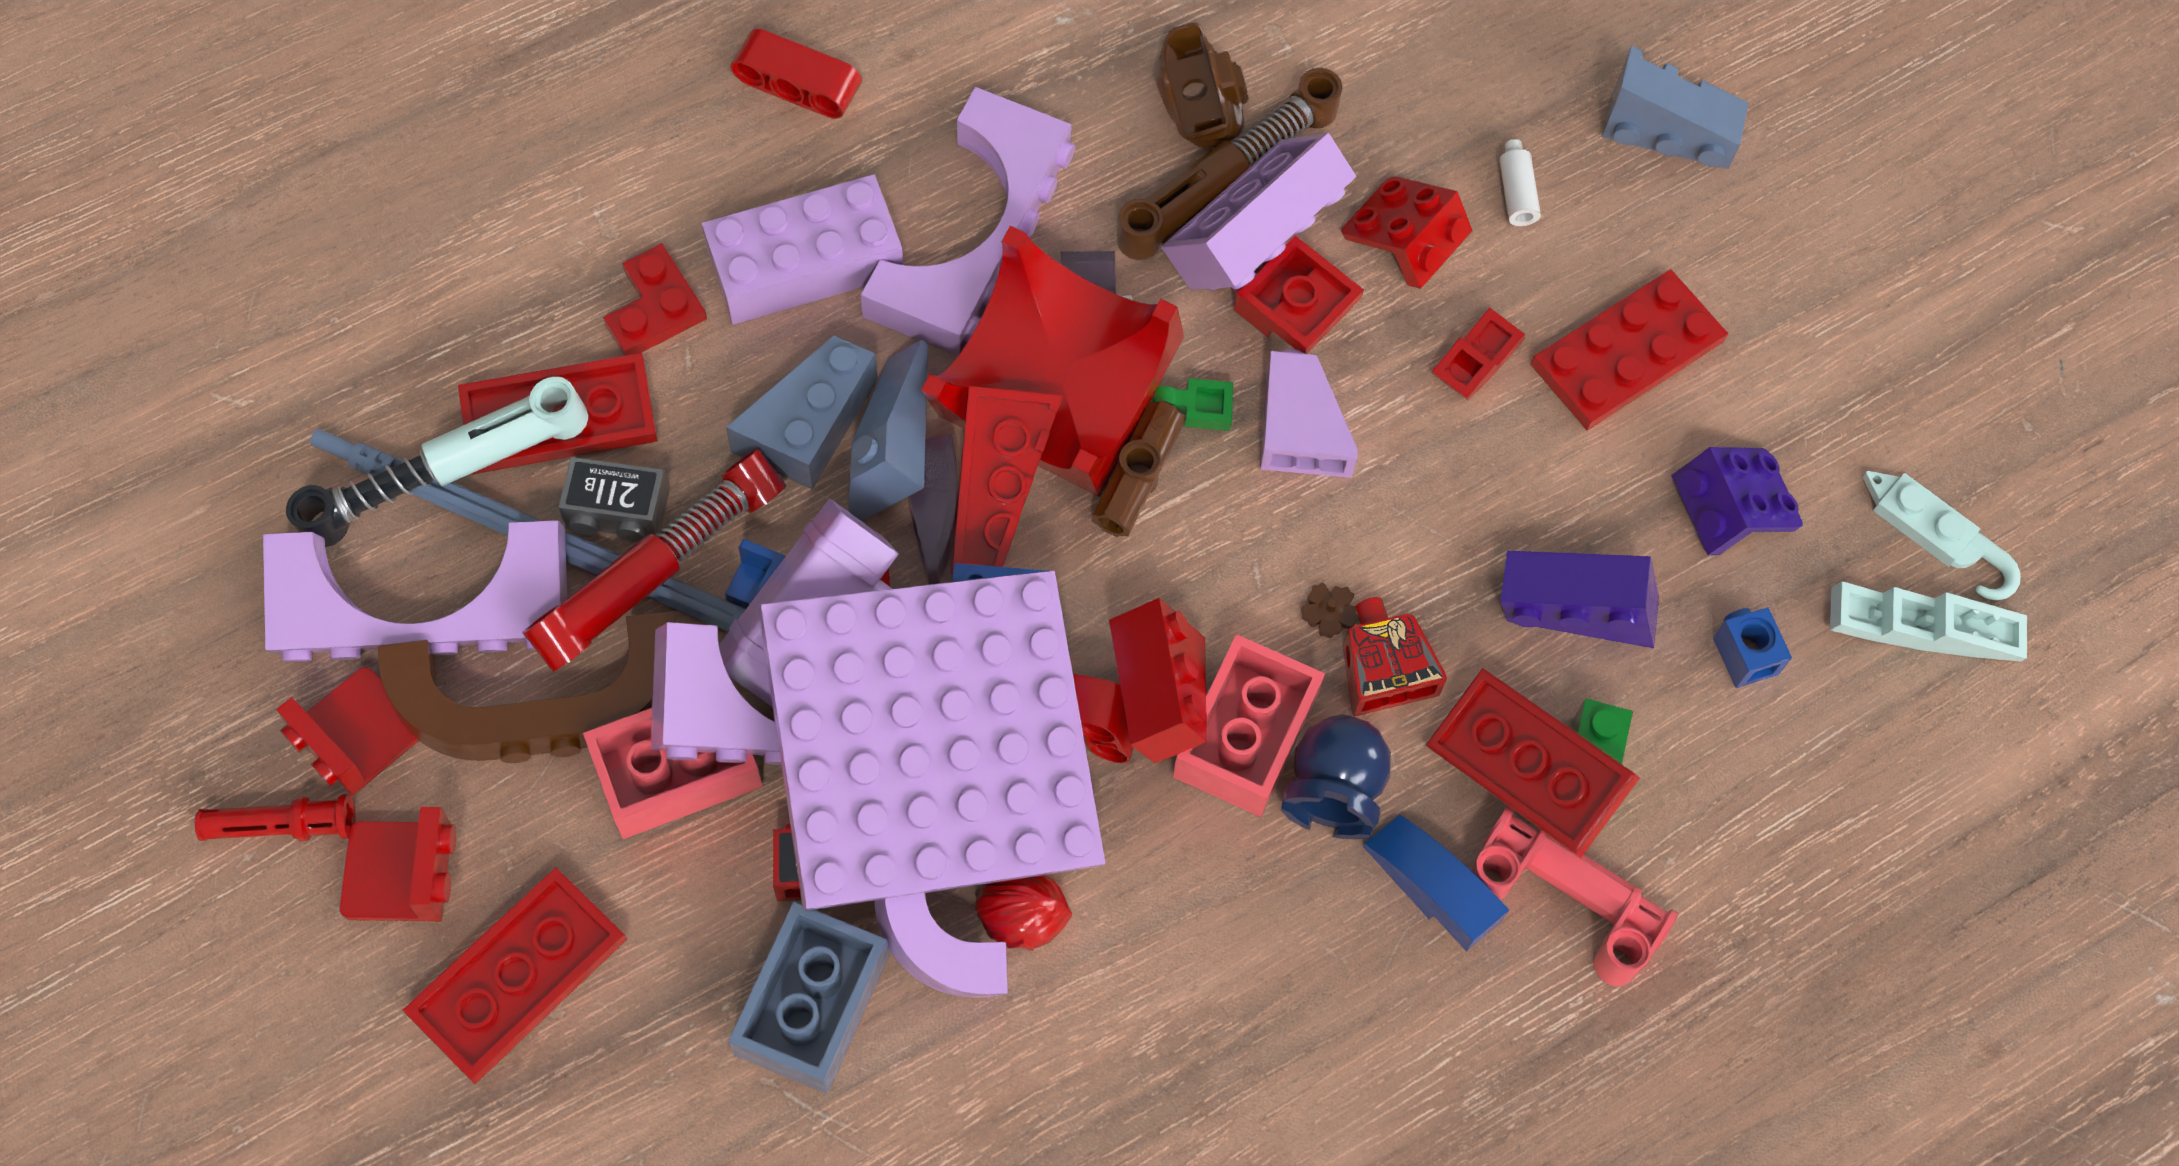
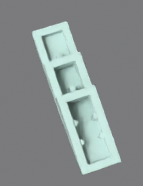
(1929, 624)

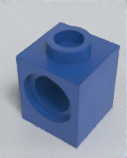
(1747, 664)

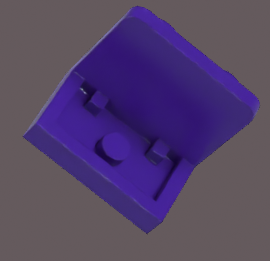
(1735, 494)

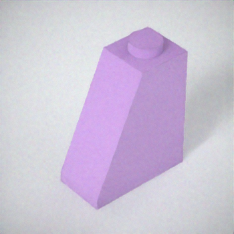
(1303, 420)

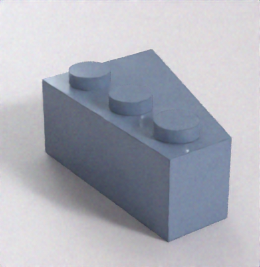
(1673, 115)
(807, 411)

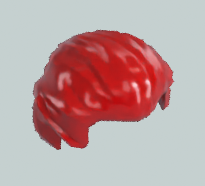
(1023, 911)

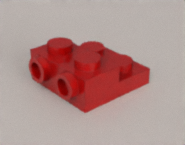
(1297, 296)

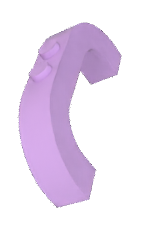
(937, 957)

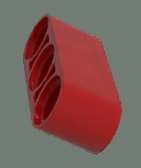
(796, 73)

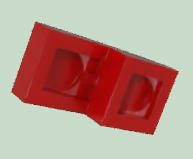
(1479, 354)

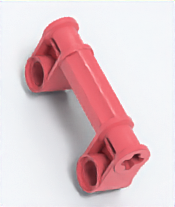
(1636, 921)

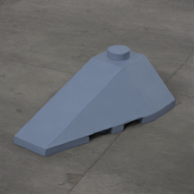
(891, 436)

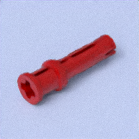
(299, 819)

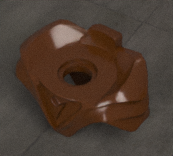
(1192, 59)

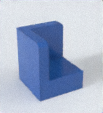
(754, 571)

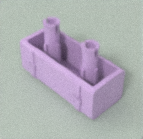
(828, 560)

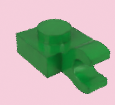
(1203, 403)

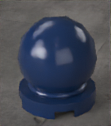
(1339, 774)

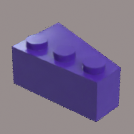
(1583, 594)

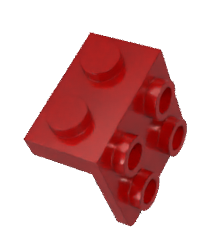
(1414, 222)
(349, 731)
(398, 869)

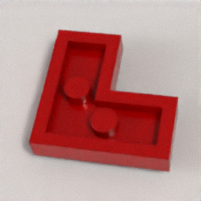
(664, 305)

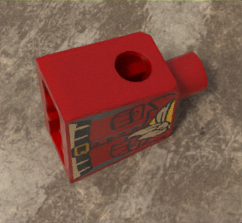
(1388, 660)

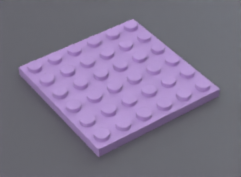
(929, 738)

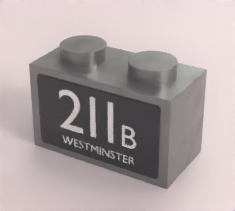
(613, 499)

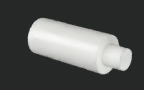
(1519, 184)

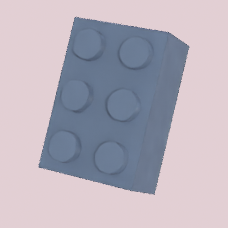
(809, 998)

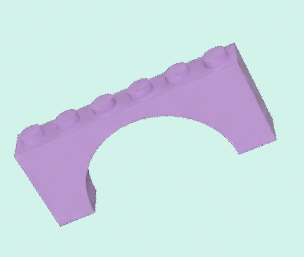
(949, 298)
(313, 615)
(699, 705)

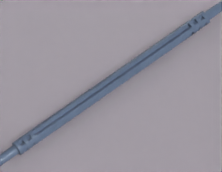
(498, 516)

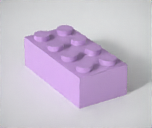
(1259, 213)
(801, 248)

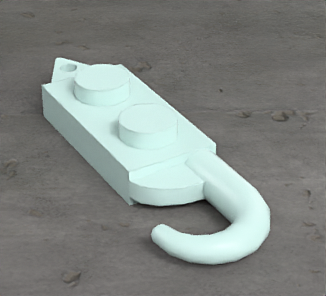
(1939, 529)

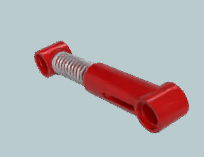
(648, 564)

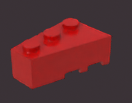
(1161, 679)

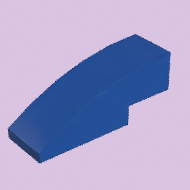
(1436, 881)

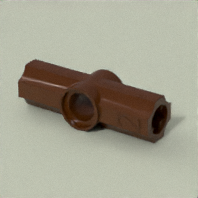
(1128, 489)

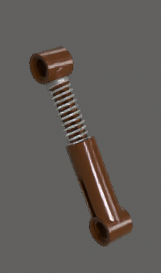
(1212, 173)

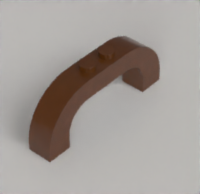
(521, 728)

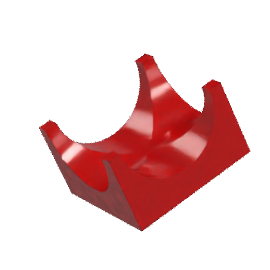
(1066, 339)

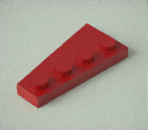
(998, 465)

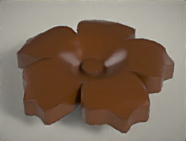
(1330, 610)

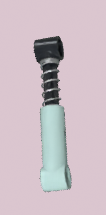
(445, 458)

